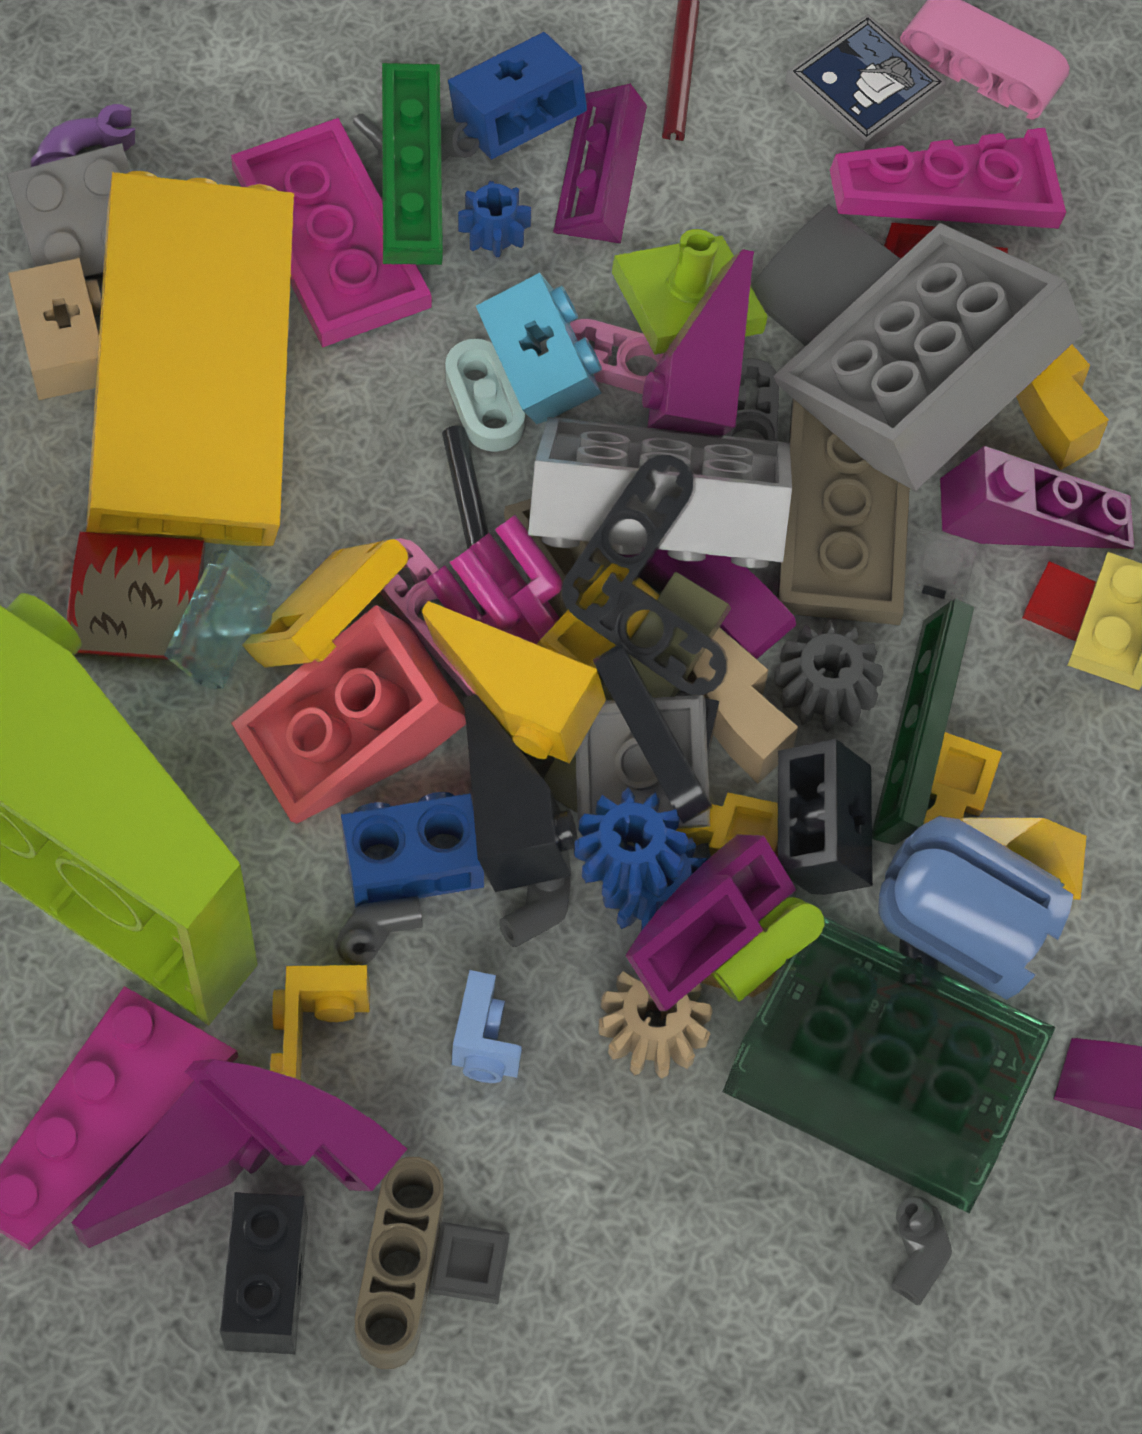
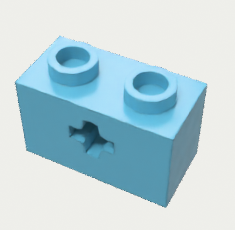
(517, 325)

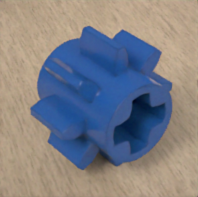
(494, 218)

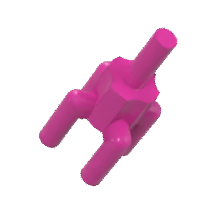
(498, 586)

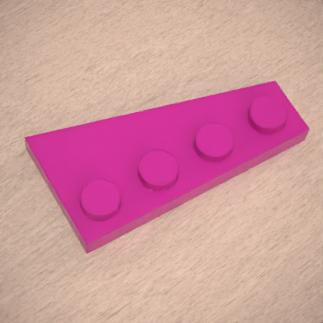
(971, 183)
(99, 1112)

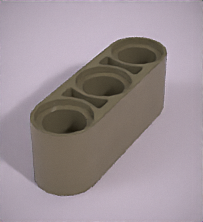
(399, 1230)

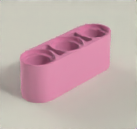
(987, 53)

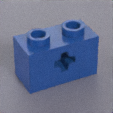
(518, 94)

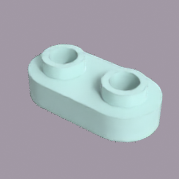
(485, 398)

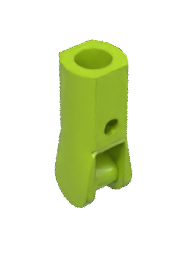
(784, 934)

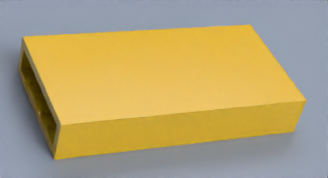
(192, 361)

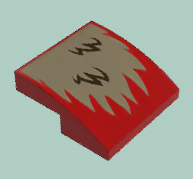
(131, 592)

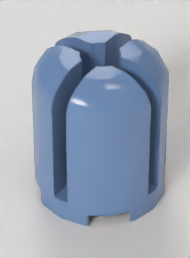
(972, 904)

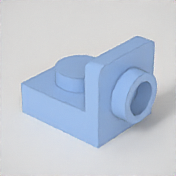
(481, 1019)

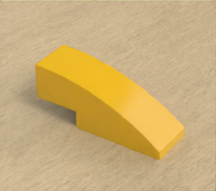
(1061, 411)

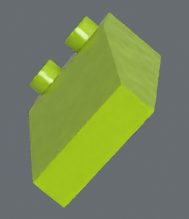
(104, 829)

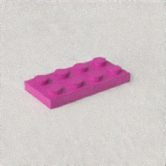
(334, 233)

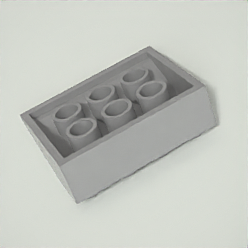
(932, 353)
(734, 513)

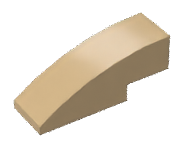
(745, 720)

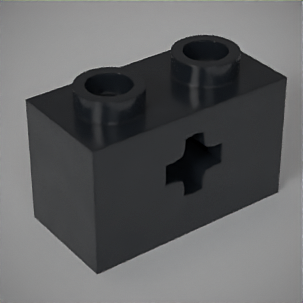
(825, 817)
(264, 1273)

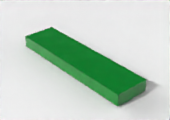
(411, 164)

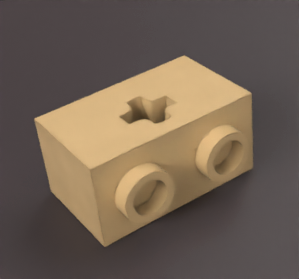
(55, 299)

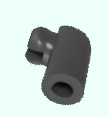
(544, 909)
(372, 924)
(925, 1245)

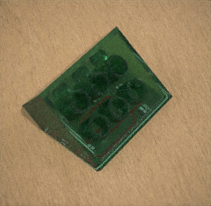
(890, 1067)

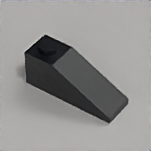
(516, 817)

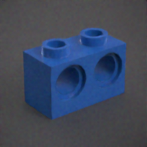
(416, 864)

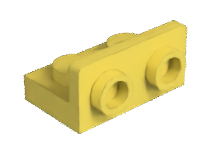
(1112, 626)

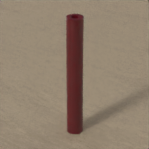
(681, 69)

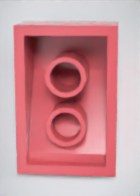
(350, 717)

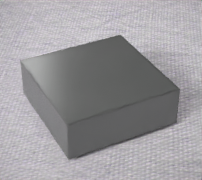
(469, 1263)

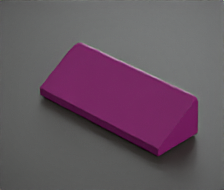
(607, 168)

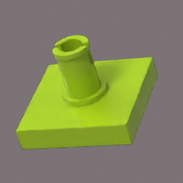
(670, 281)

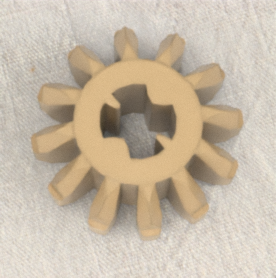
(633, 1033)

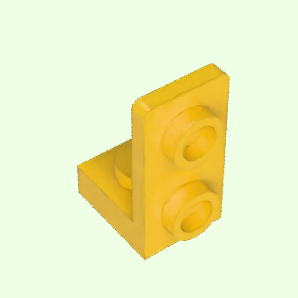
(329, 992)

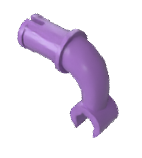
(78, 134)

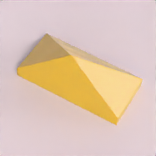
(1042, 843)

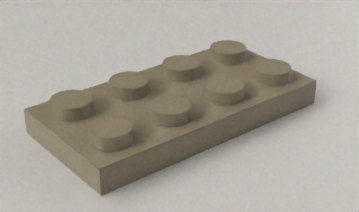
(842, 531)

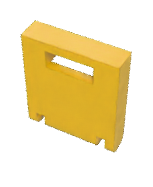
(326, 604)

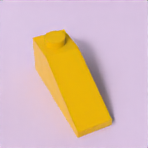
(530, 690)

